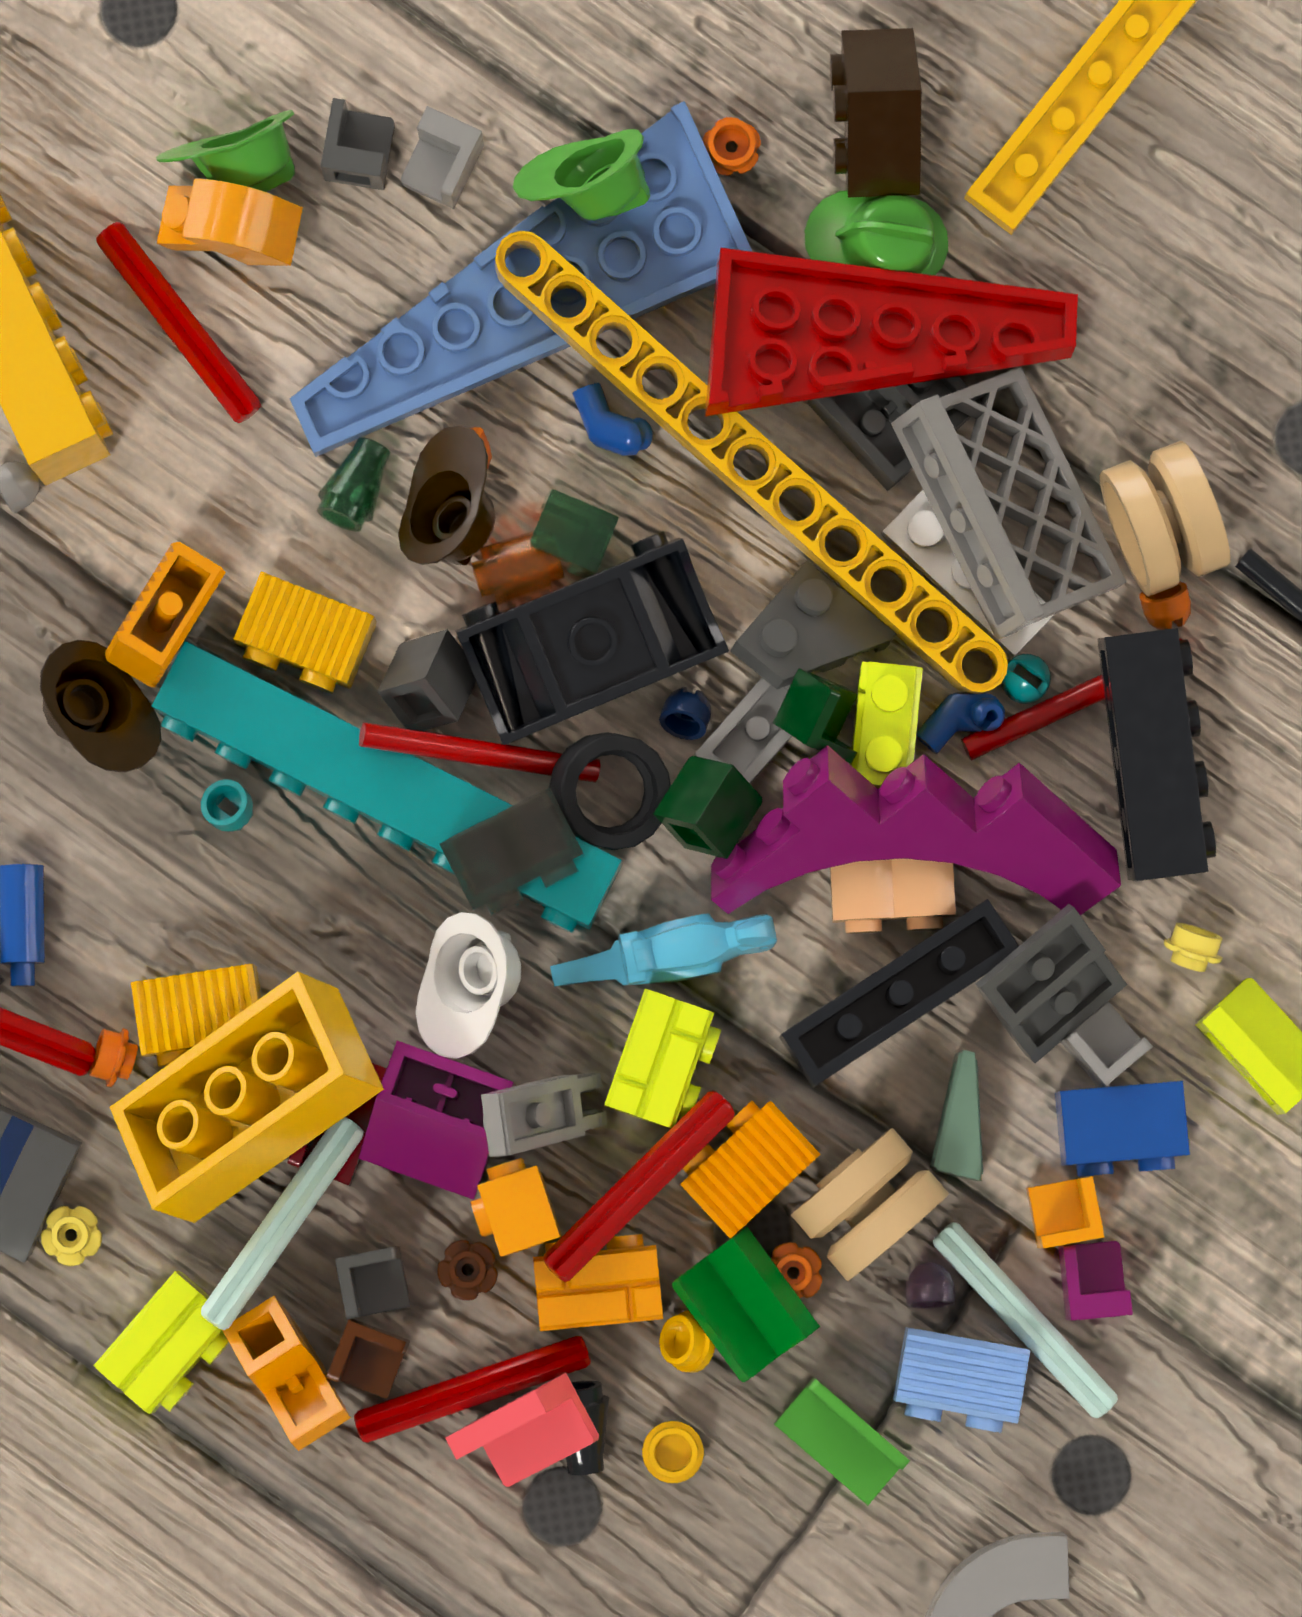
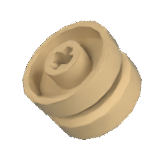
(1165, 518)
(869, 1203)

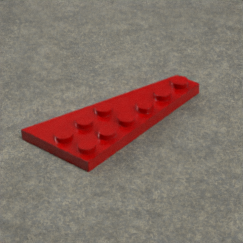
(834, 329)

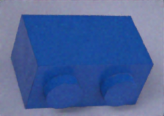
(1122, 1125)

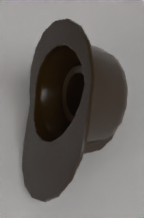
(447, 503)
(98, 708)

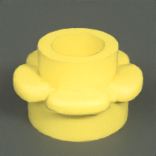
(1193, 947)
(88, 1236)

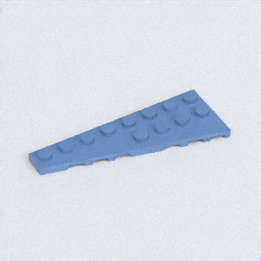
(480, 331)

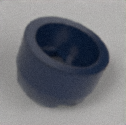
(686, 714)

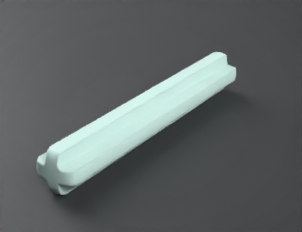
(281, 1223)
(1025, 1320)

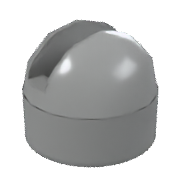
(18, 485)

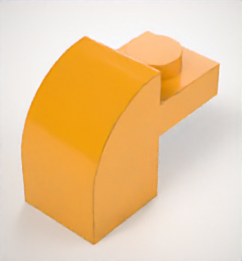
(231, 221)
(287, 1372)

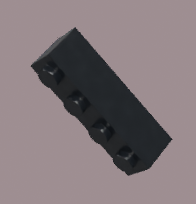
(1154, 754)
(899, 993)

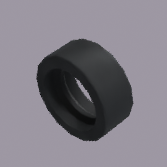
(655, 783)

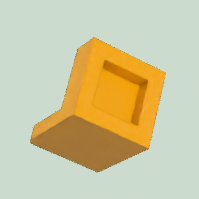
(1065, 1212)

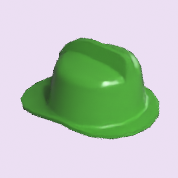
(246, 157)
(589, 175)
(877, 233)

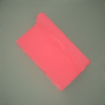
(529, 1431)

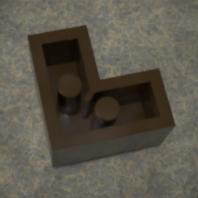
(880, 104)

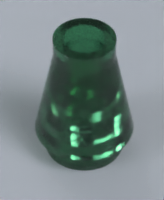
(354, 487)

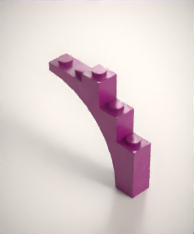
(920, 814)

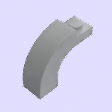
(1003, 1574)

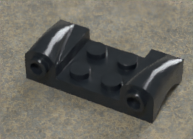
(591, 639)

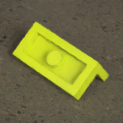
(1258, 1043)

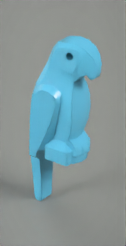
(671, 951)

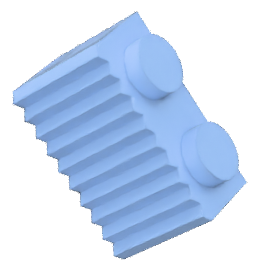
(961, 1377)

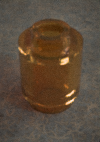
(515, 569)

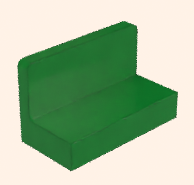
(744, 1305)

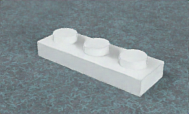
(922, 541)

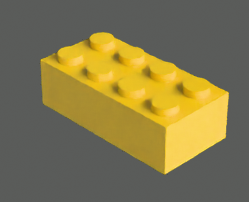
(245, 1098)

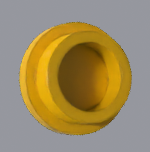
(685, 1343)
(672, 1452)

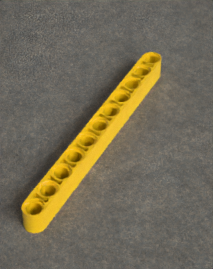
(739, 435)

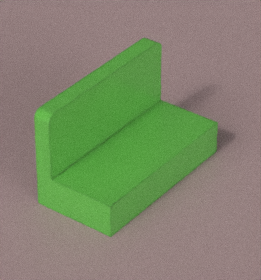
(840, 1441)

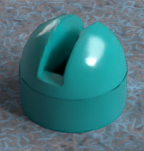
(1018, 688)
(237, 795)

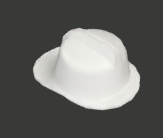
(465, 984)

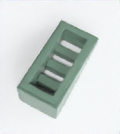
(959, 1131)

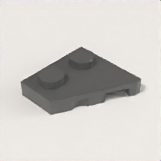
(809, 628)

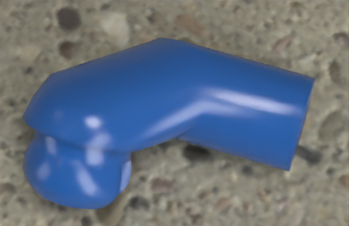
(608, 429)
(960, 714)

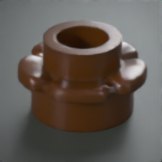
(462, 1253)

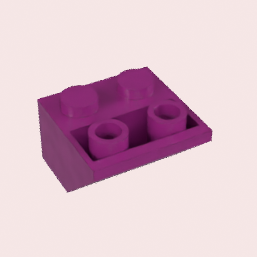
(431, 1120)

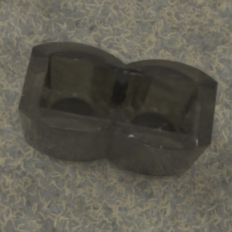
(513, 851)

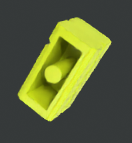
(885, 719)
(661, 1060)
(163, 1346)

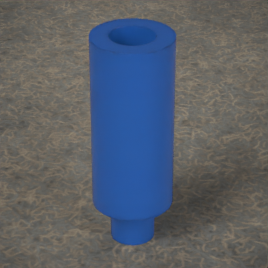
(22, 921)

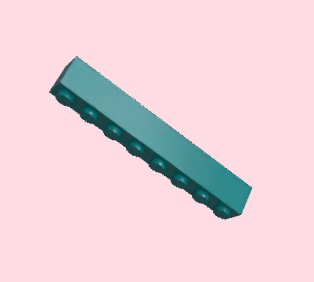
(324, 755)

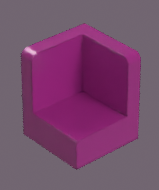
(1093, 1281)

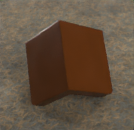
(368, 1358)

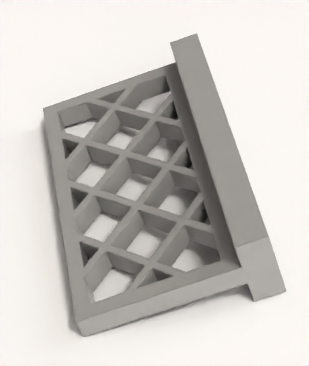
(974, 515)

